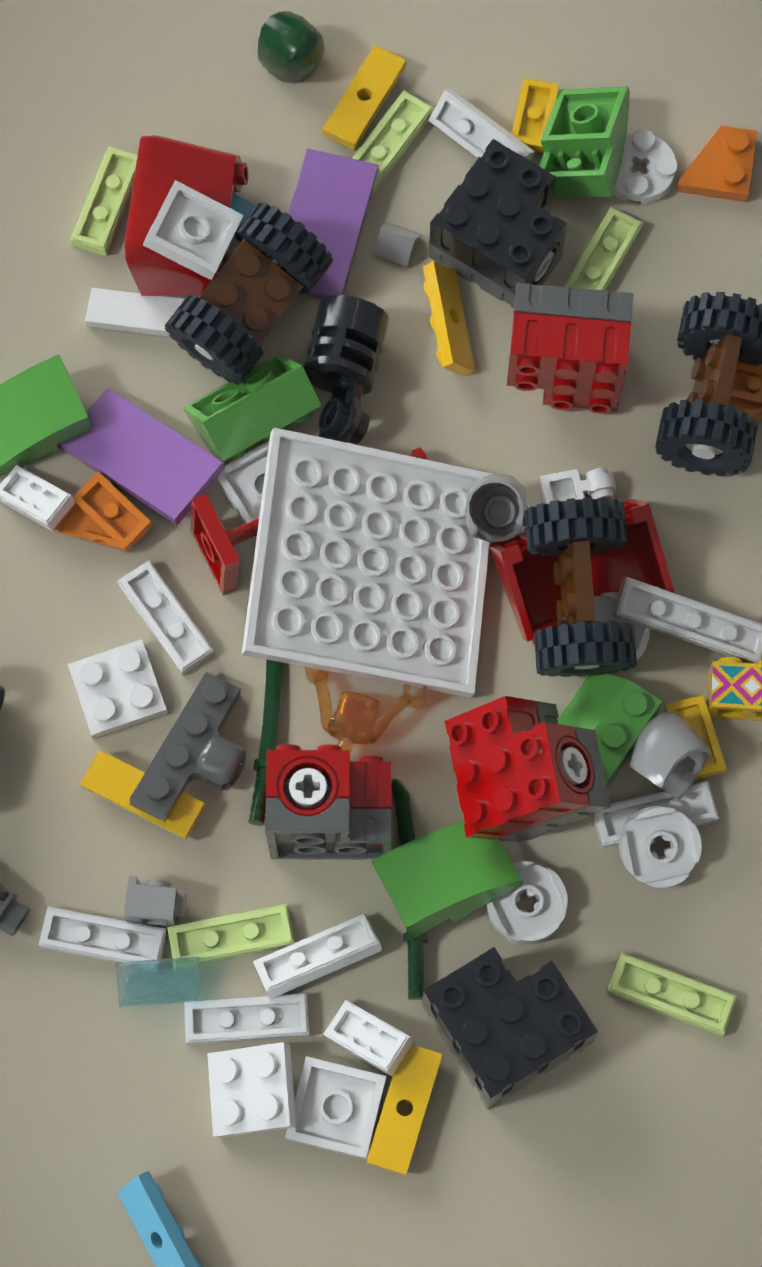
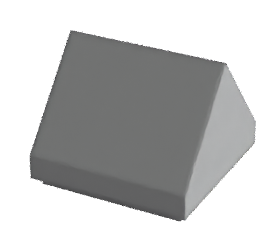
(396, 244)

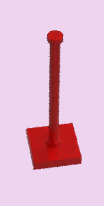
(217, 542)

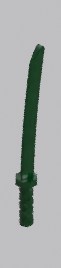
(268, 739)
(414, 945)

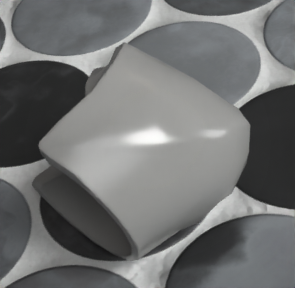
(496, 508)
(670, 753)

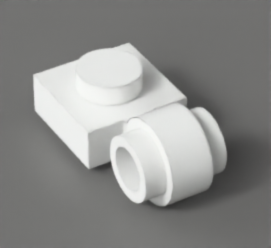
(567, 485)

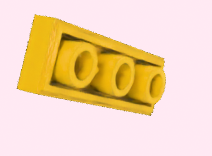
(372, 82)
(448, 318)
(118, 780)
(398, 1134)

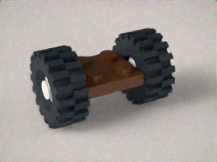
(249, 293)
(704, 428)
(573, 533)

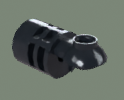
(343, 362)

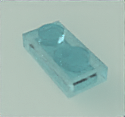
(158, 981)

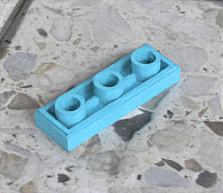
(155, 1223)

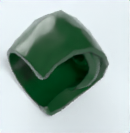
(290, 47)

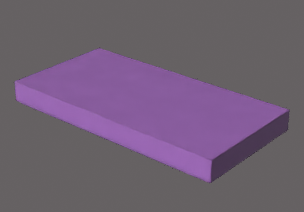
(333, 204)
(144, 456)

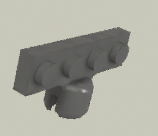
(193, 750)

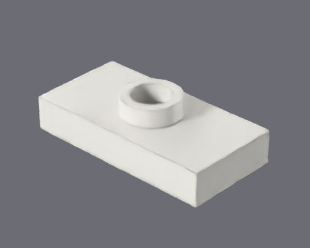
(35, 497)
(368, 1037)

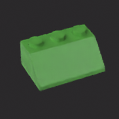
(247, 412)
(617, 714)

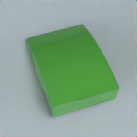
(586, 141)
(38, 413)
(445, 877)

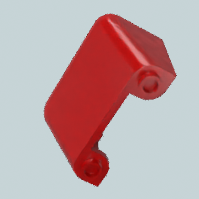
(157, 167)
(530, 577)

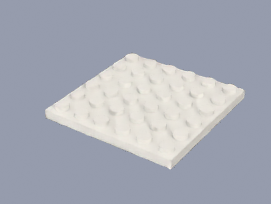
(366, 565)

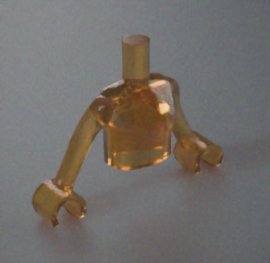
(356, 713)

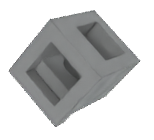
(153, 903)

